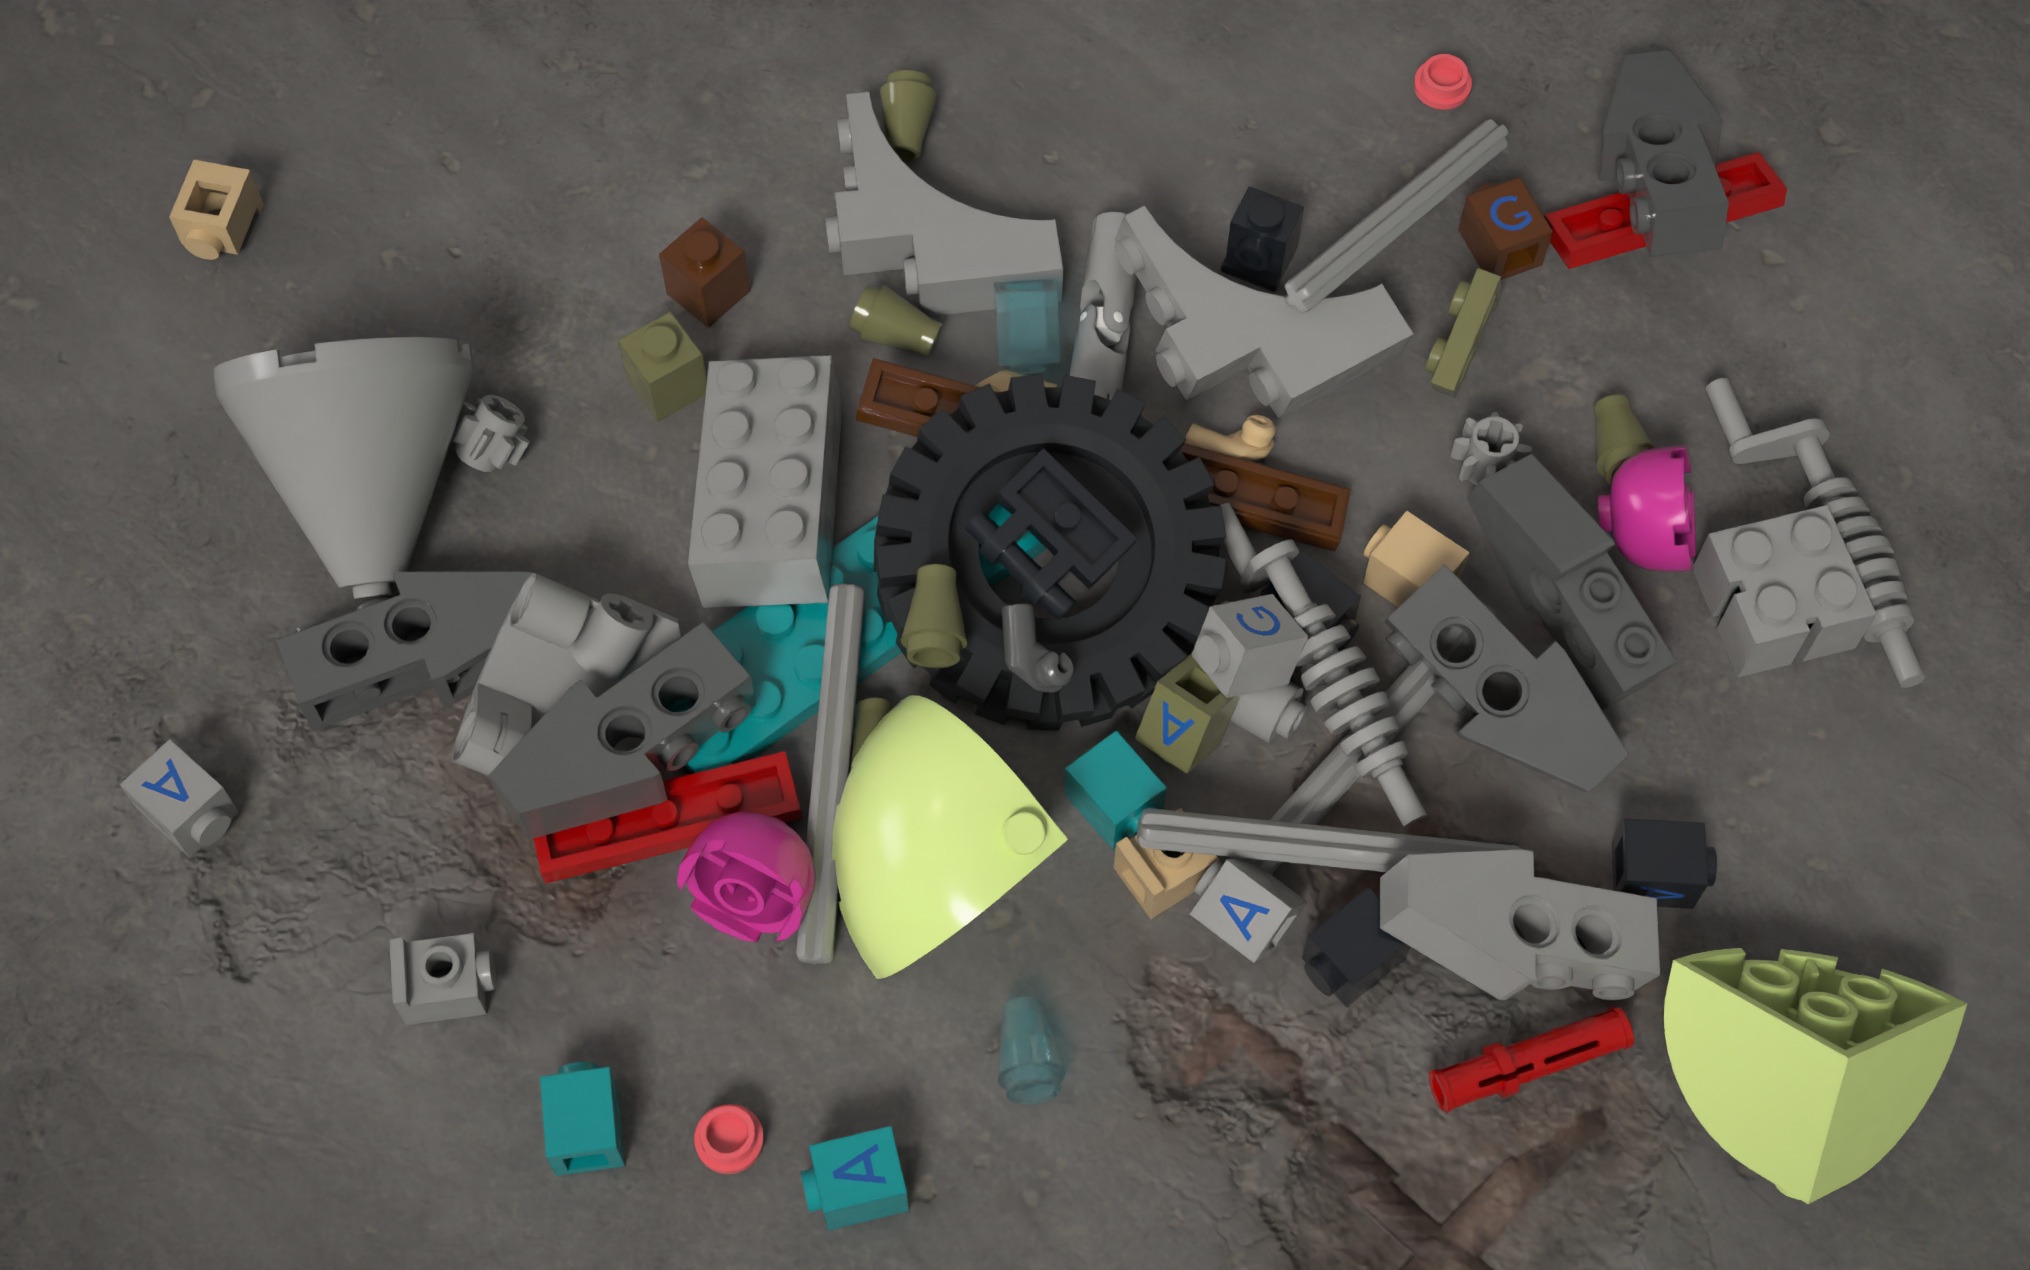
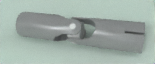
(1105, 310)

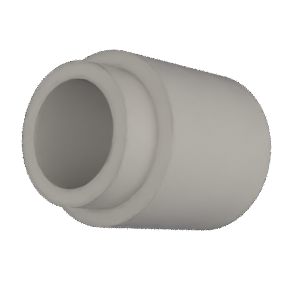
(1271, 712)

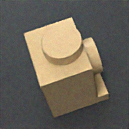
(215, 209)
(1156, 878)

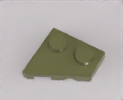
(1472, 307)

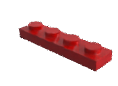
(1604, 225)
(693, 802)

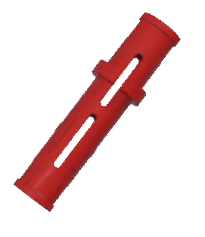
(1507, 1067)

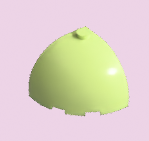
(929, 834)
(1804, 1062)

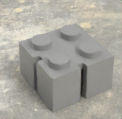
(1788, 576)

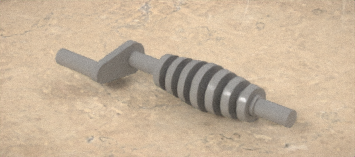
(1860, 532)
(1331, 668)

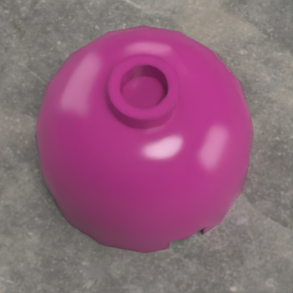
(1652, 510)
(749, 876)

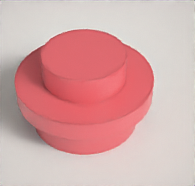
(1443, 82)
(729, 1139)

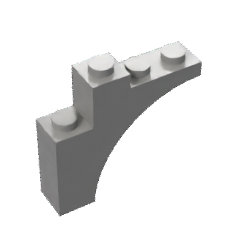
(943, 246)
(1229, 328)

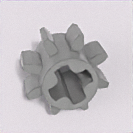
(490, 433)
(1488, 447)

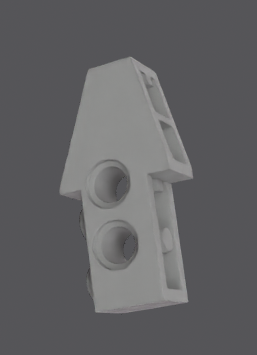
(1465, 913)

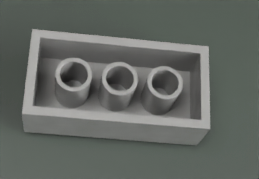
(766, 482)

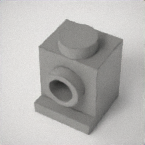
(431, 999)

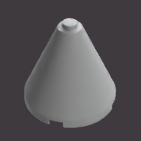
(352, 442)

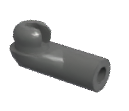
(1027, 657)

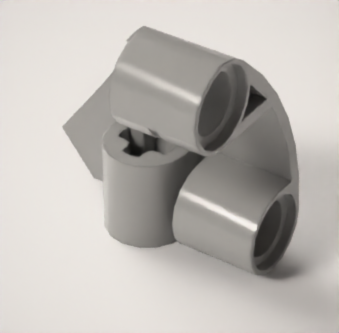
(543, 650)

